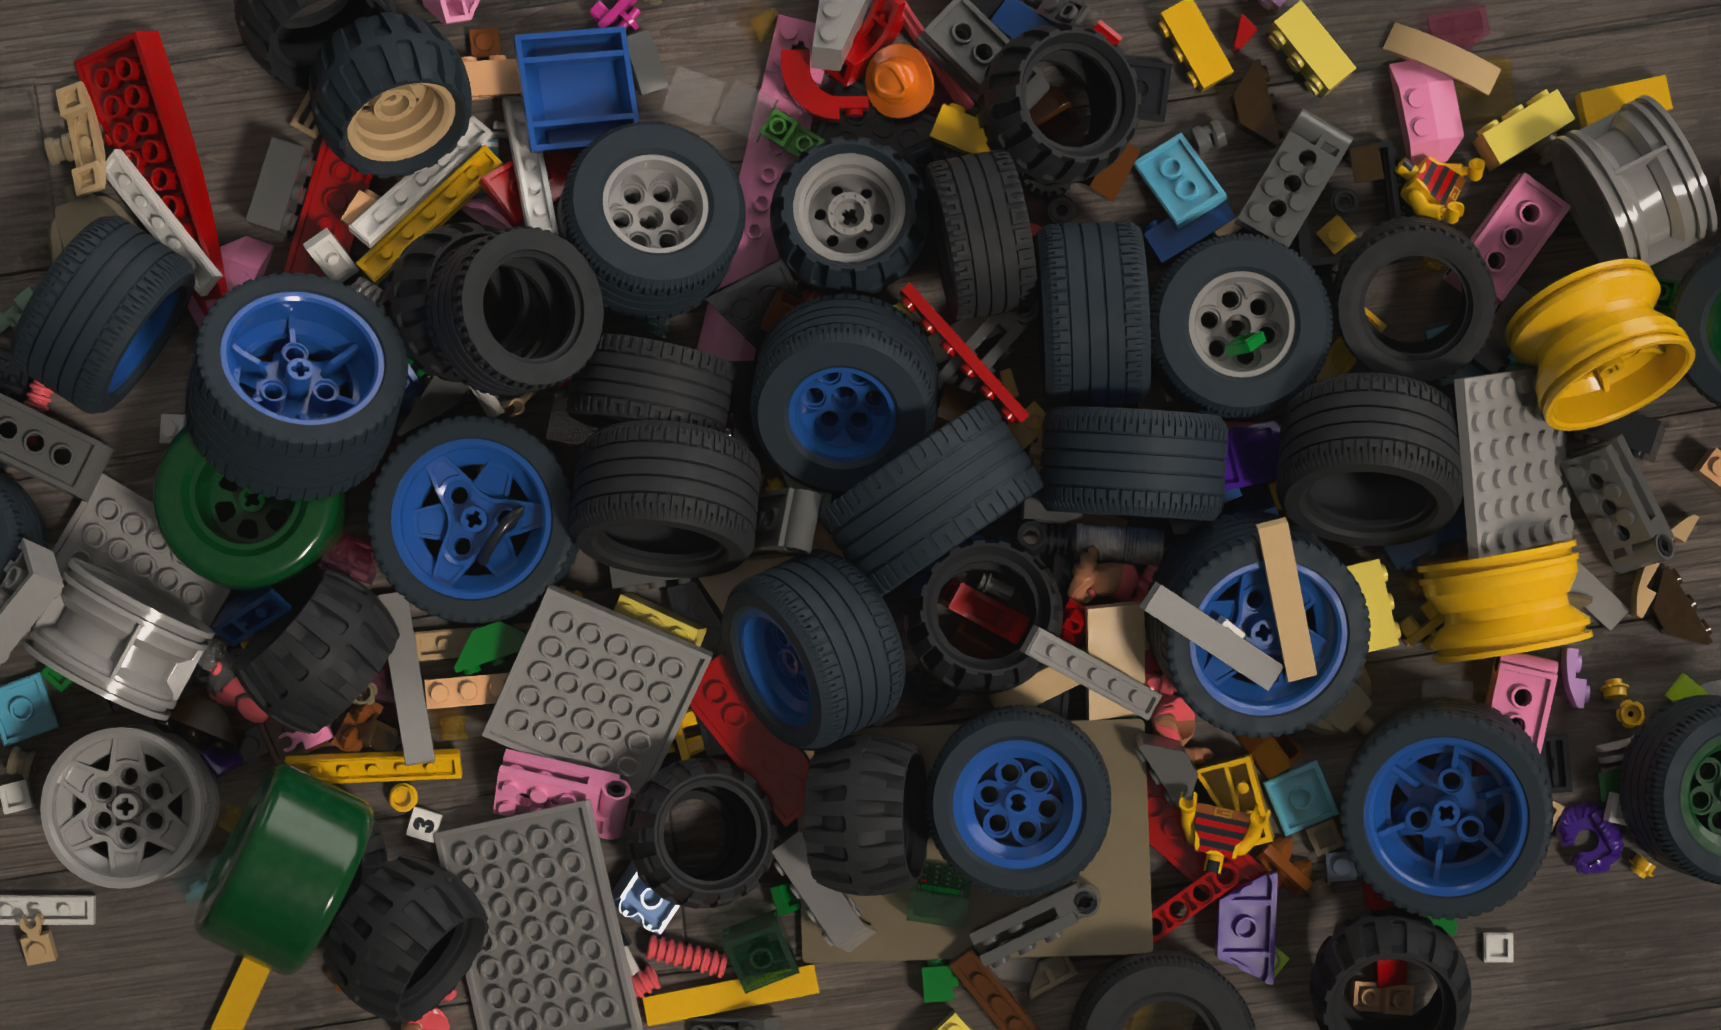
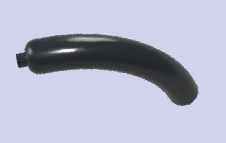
(498, 533)

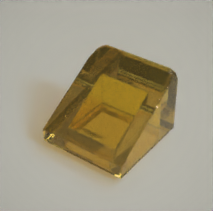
(763, 23)

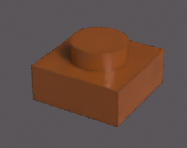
(485, 42)

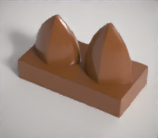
(356, 726)
(1292, 876)

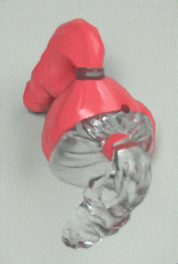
(223, 676)

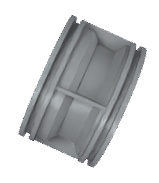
(1634, 185)
(119, 640)
(74, 834)

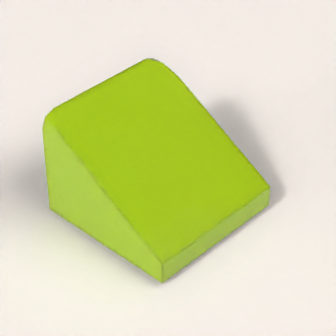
(1684, 688)

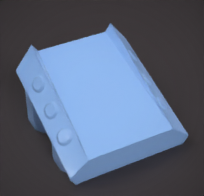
(642, 903)

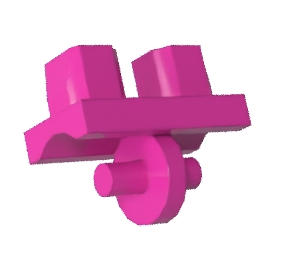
(609, 18)

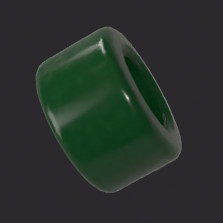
(186, 515)
(284, 869)

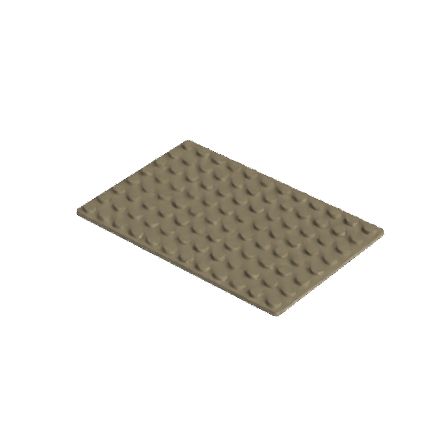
(1117, 870)

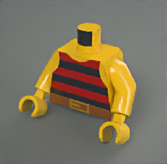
(1434, 186)
(1220, 830)

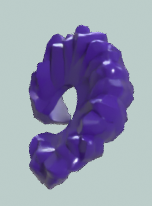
(1609, 836)

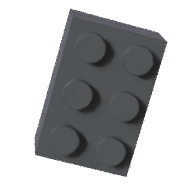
(281, 187)

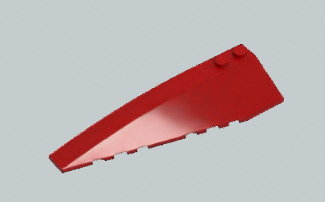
(147, 121)

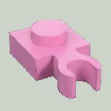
(308, 740)

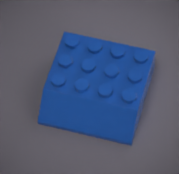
(574, 86)

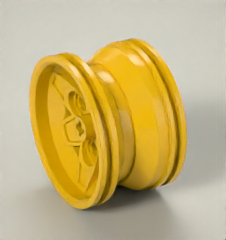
(1599, 344)
(1504, 602)

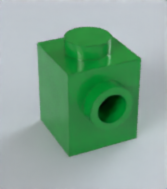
(938, 981)

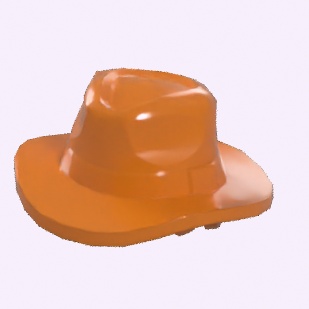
(899, 81)

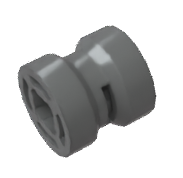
(1208, 136)

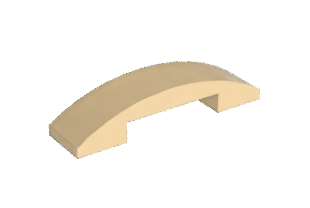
(1442, 57)
(85, 138)
(1641, 595)

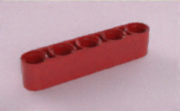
(1191, 901)

